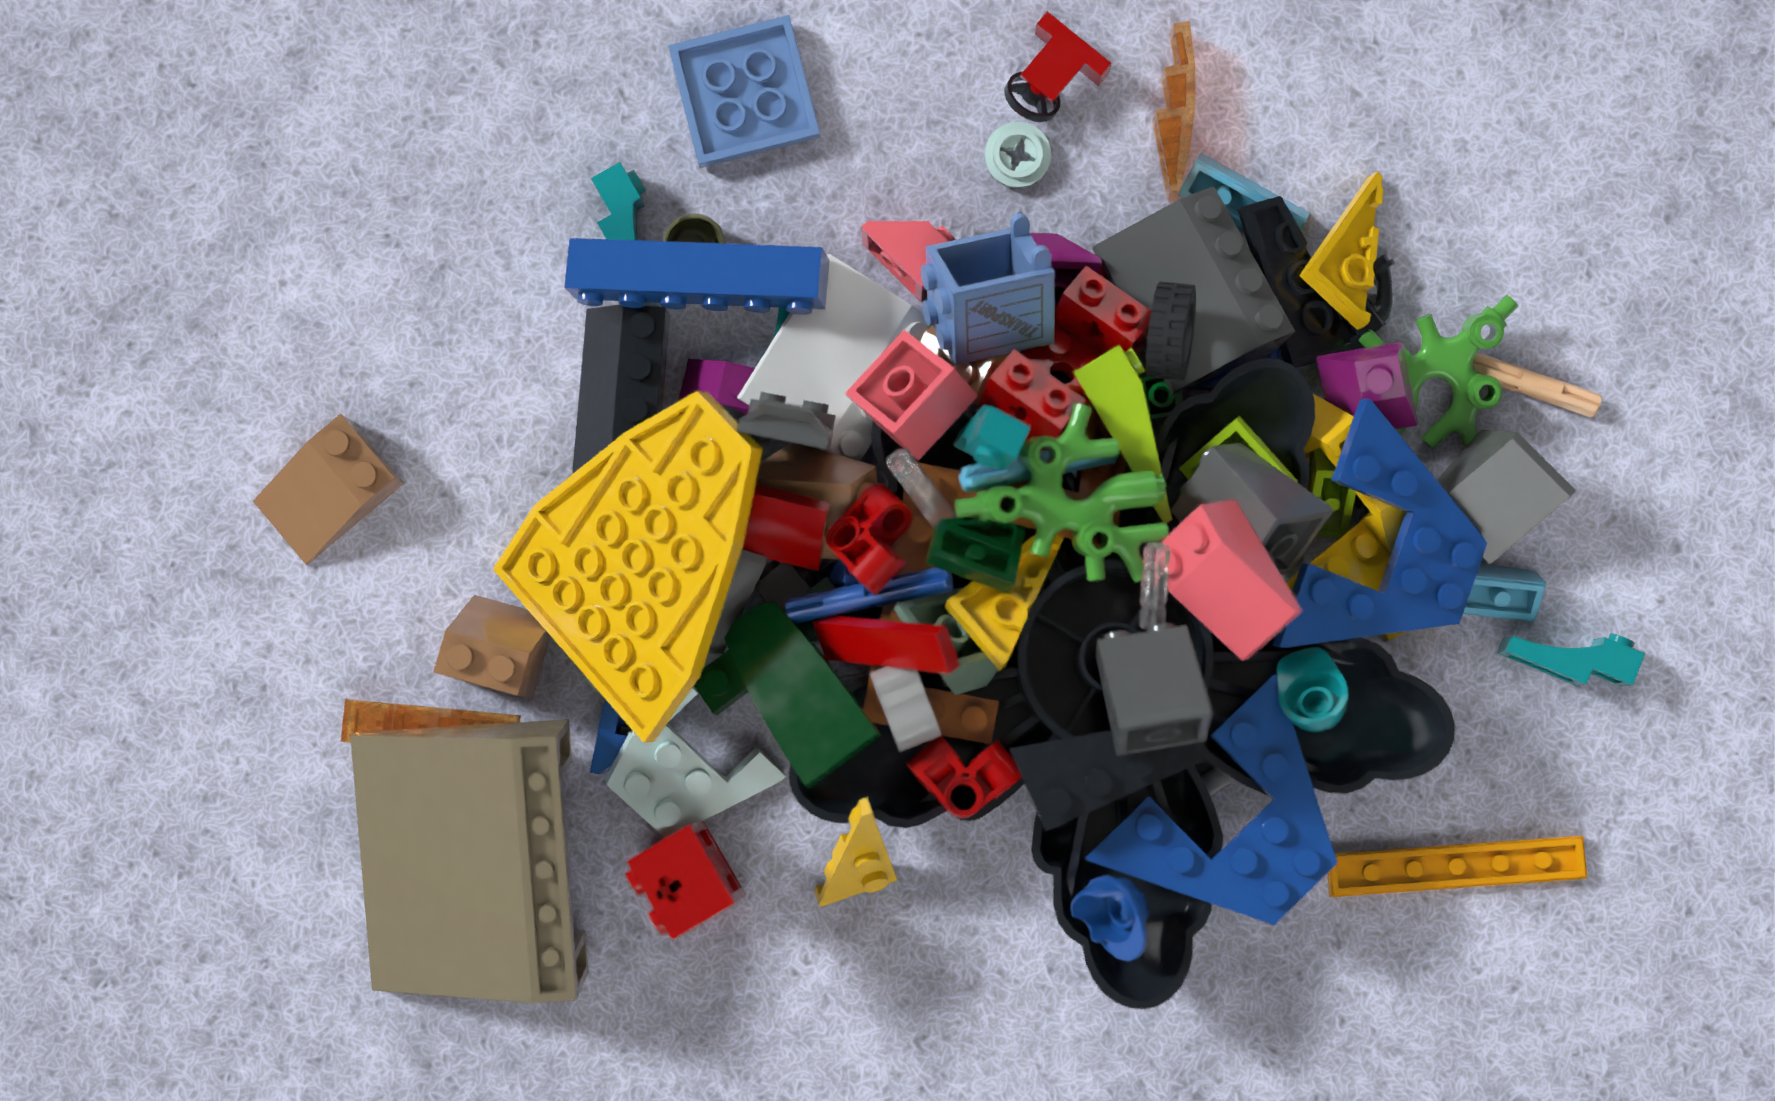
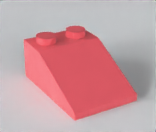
(1228, 578)

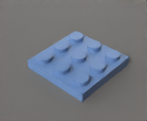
(744, 91)

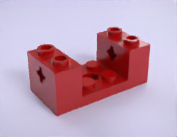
(1087, 324)
(700, 867)

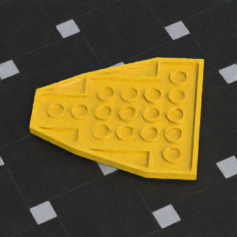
(640, 556)

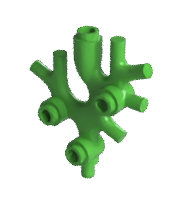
(1453, 361)
(1053, 510)

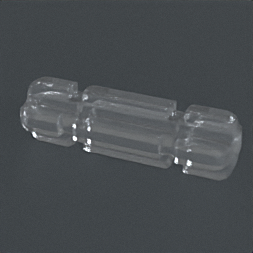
(1154, 584)

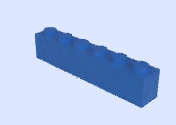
(697, 274)

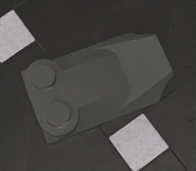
(788, 422)

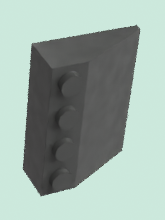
(1201, 247)

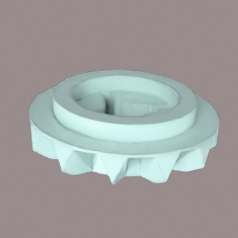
(1008, 138)

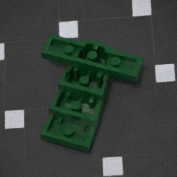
(792, 687)

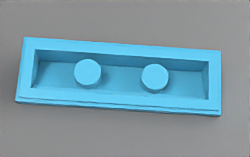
(1232, 188)
(1505, 593)

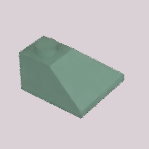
(975, 667)

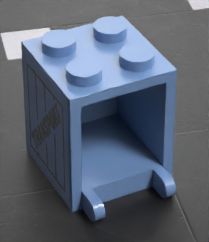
(990, 293)

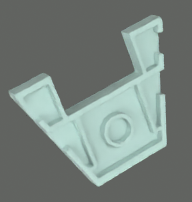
(677, 785)

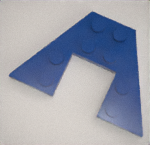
(1430, 561)
(1270, 859)

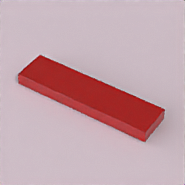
(887, 643)

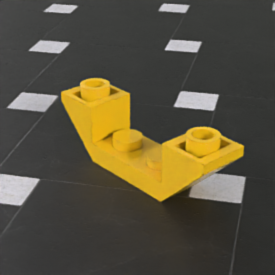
(1329, 434)

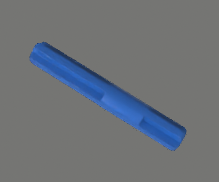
(858, 597)

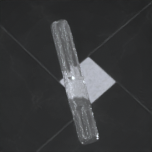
(919, 486)

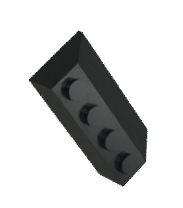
(619, 374)

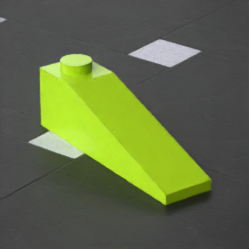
(1122, 405)

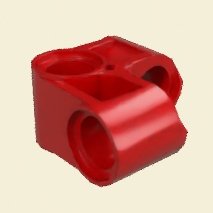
(866, 533)
(942, 770)

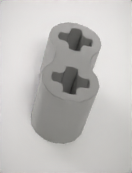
(905, 706)

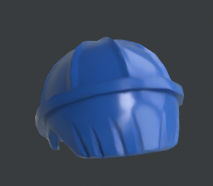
(1114, 915)

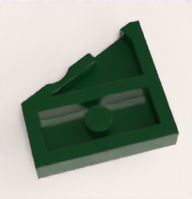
(978, 550)

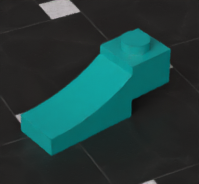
(622, 197)
(992, 438)
(1606, 658)

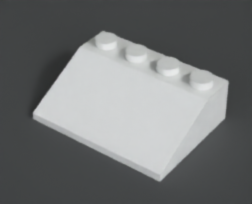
(828, 350)

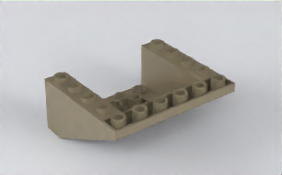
(468, 861)

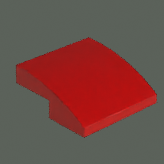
(787, 527)

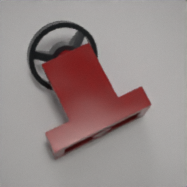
(1054, 69)

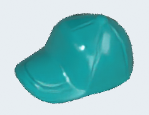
(1311, 689)

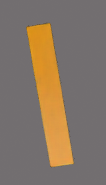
(1458, 866)

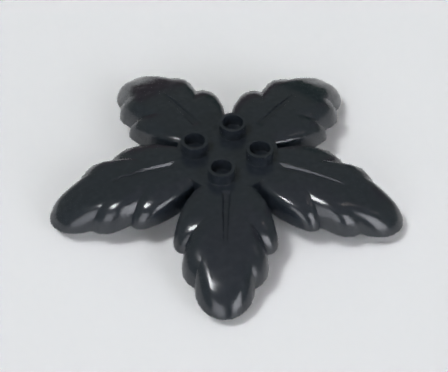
(1055, 692)

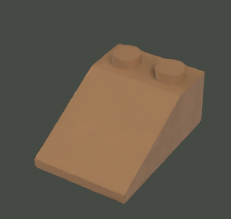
(327, 488)

